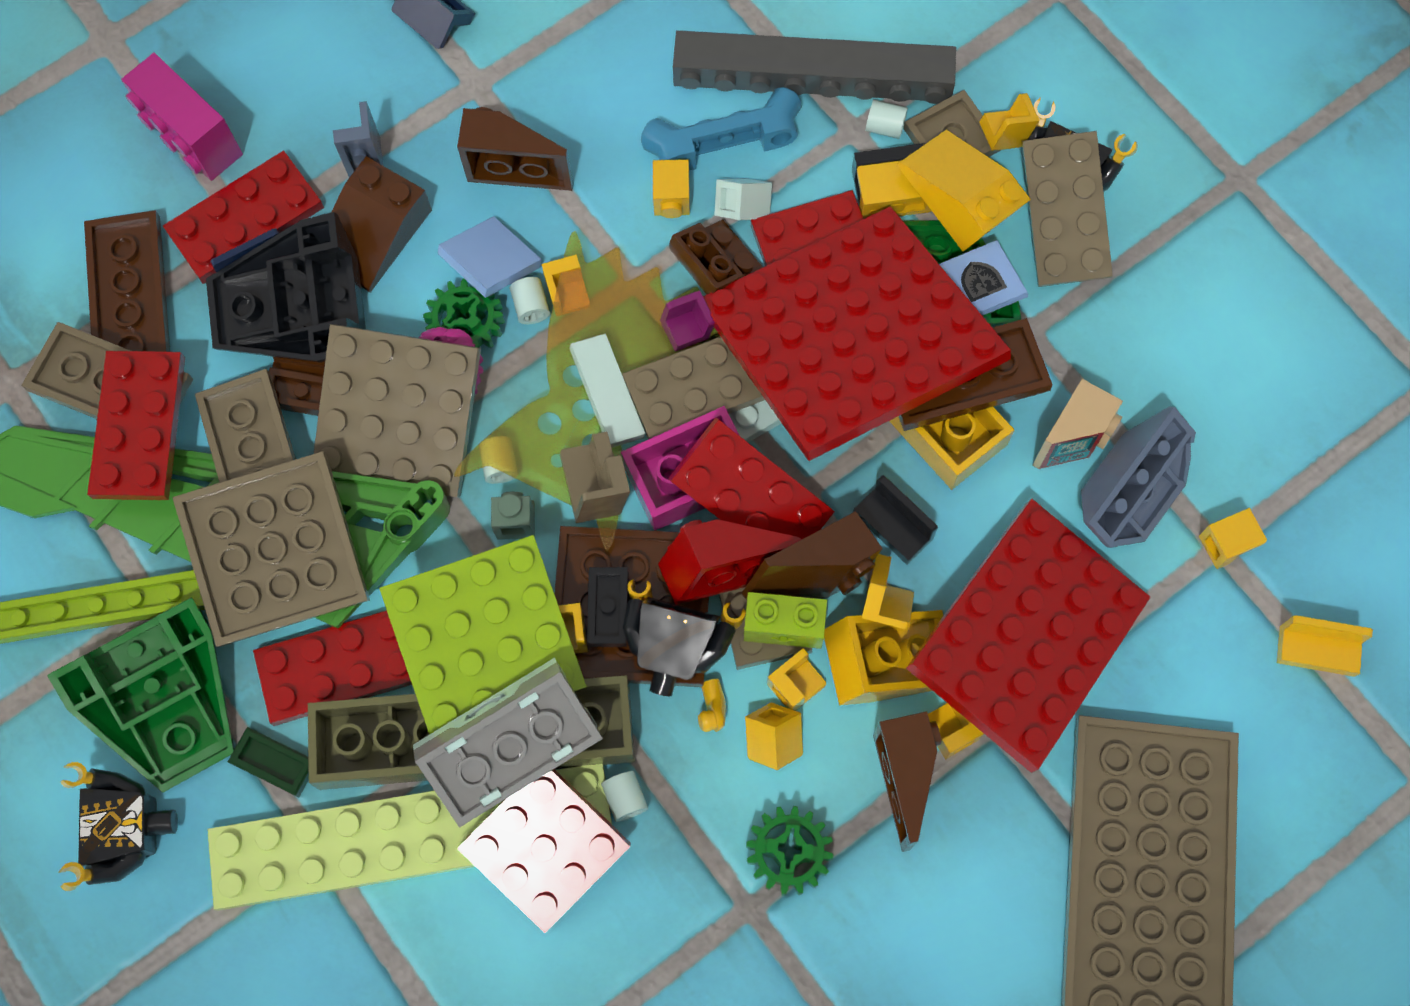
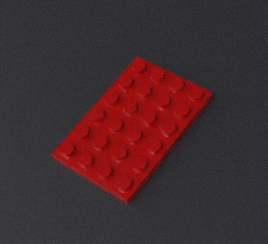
(1029, 635)

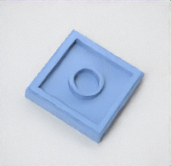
(489, 256)

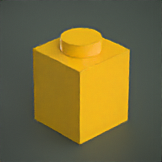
(671, 188)

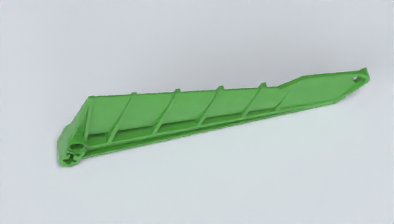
(51, 473)

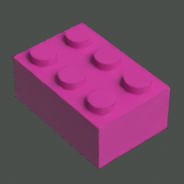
(181, 117)
(655, 460)

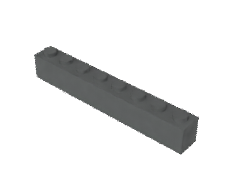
(814, 66)

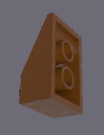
(509, 153)
(379, 217)
(820, 563)
(907, 763)

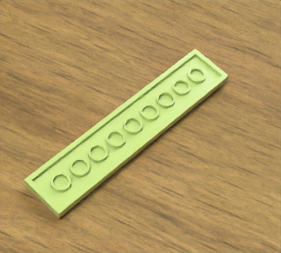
(351, 845)

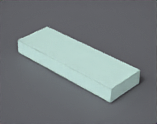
(607, 390)

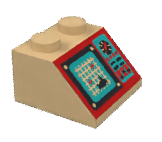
(1083, 424)

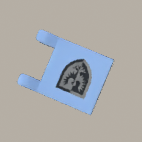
(986, 278)

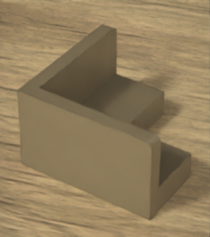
(595, 479)

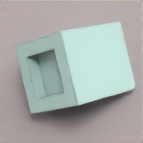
(742, 198)

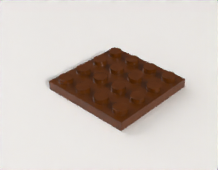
(633, 549)

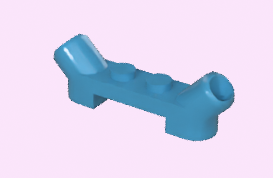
(770, 125)

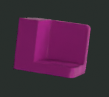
(687, 320)

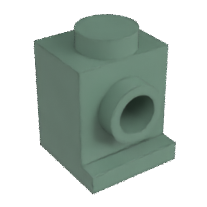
(512, 516)

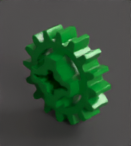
(468, 304)
(808, 852)

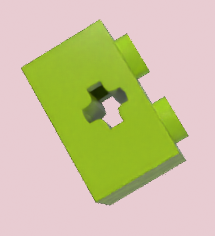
(785, 620)

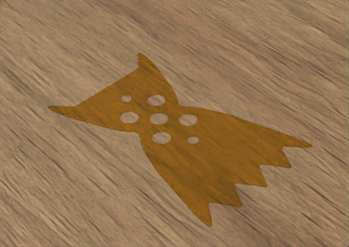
(585, 306)

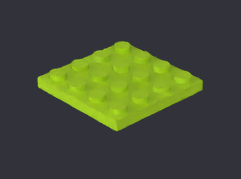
(478, 628)

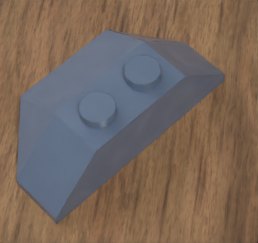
(1139, 479)

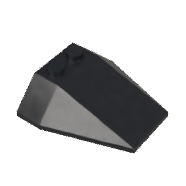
(288, 293)

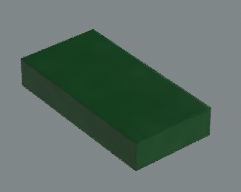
(271, 762)

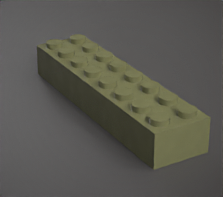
(374, 737)

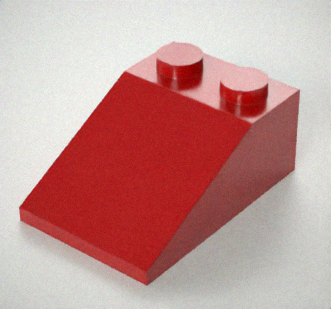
(717, 557)

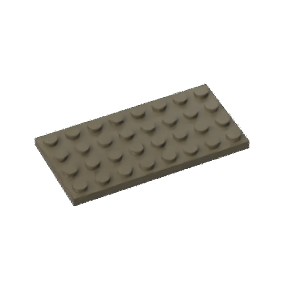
(1151, 866)

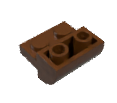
(713, 255)

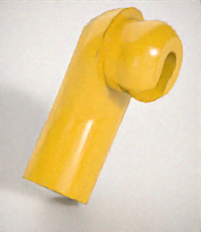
(716, 706)

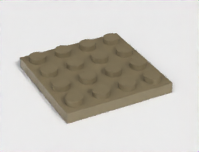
(396, 406)
(271, 549)

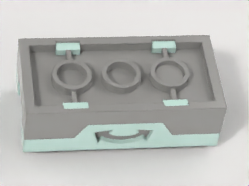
(506, 742)

